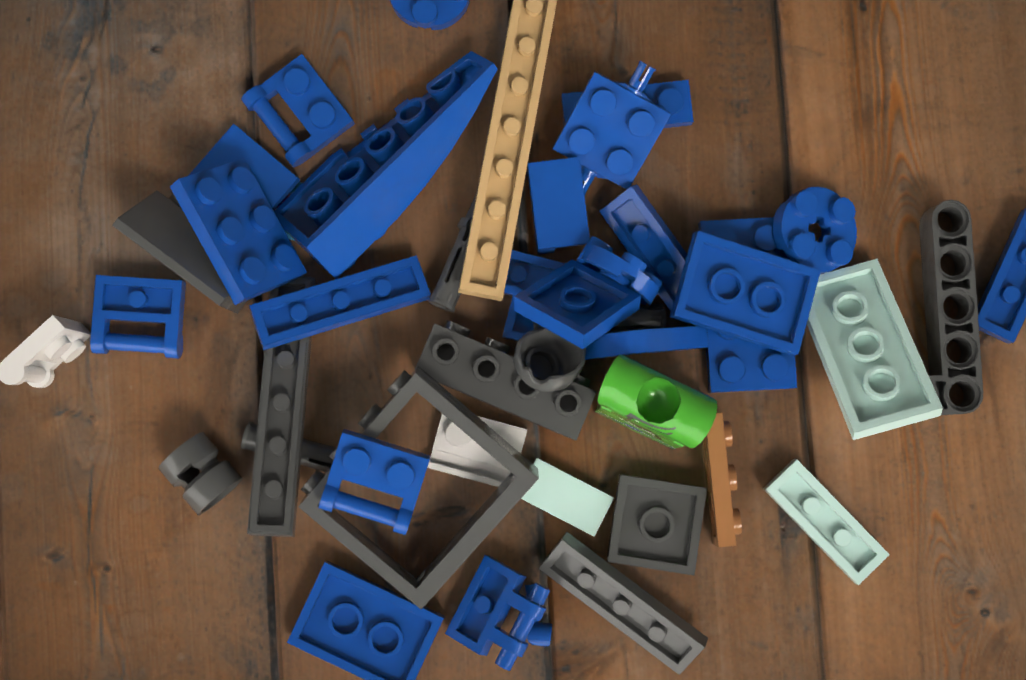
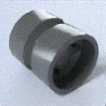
(204, 488)

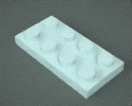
(869, 352)

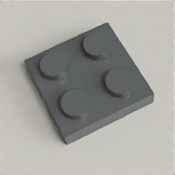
(656, 524)

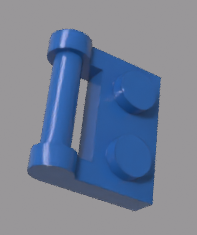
(308, 100)
(138, 301)
(378, 467)

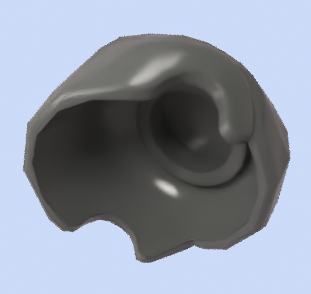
(547, 360)

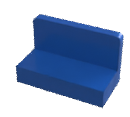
(558, 204)

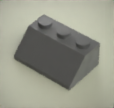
(166, 234)

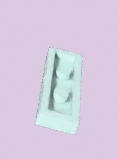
(826, 521)

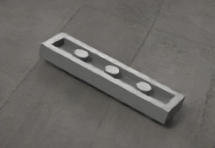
(623, 603)

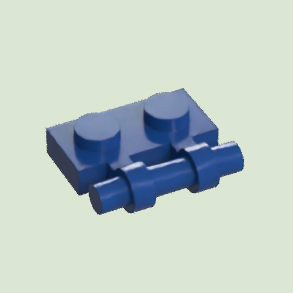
(486, 606)

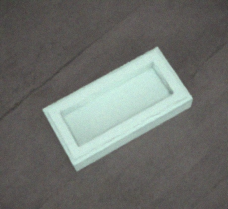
(568, 498)

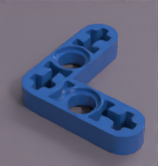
(648, 341)

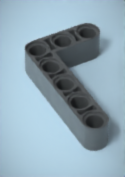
(961, 289)

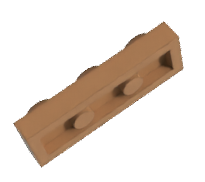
(720, 481)

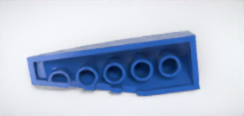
(367, 189)

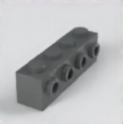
(490, 376)

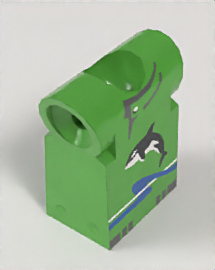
(655, 404)

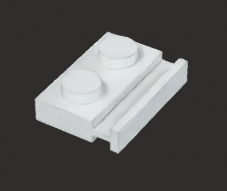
(461, 456)

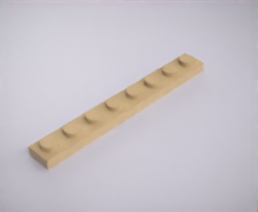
(507, 149)

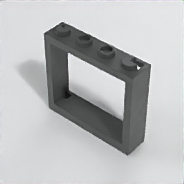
(476, 529)

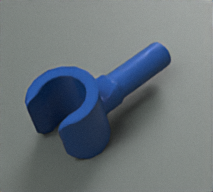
(541, 631)

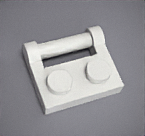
(44, 351)

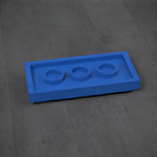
(732, 362)

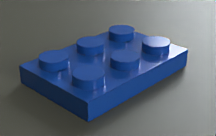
(238, 230)
(745, 293)
(364, 627)

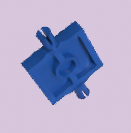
(612, 128)

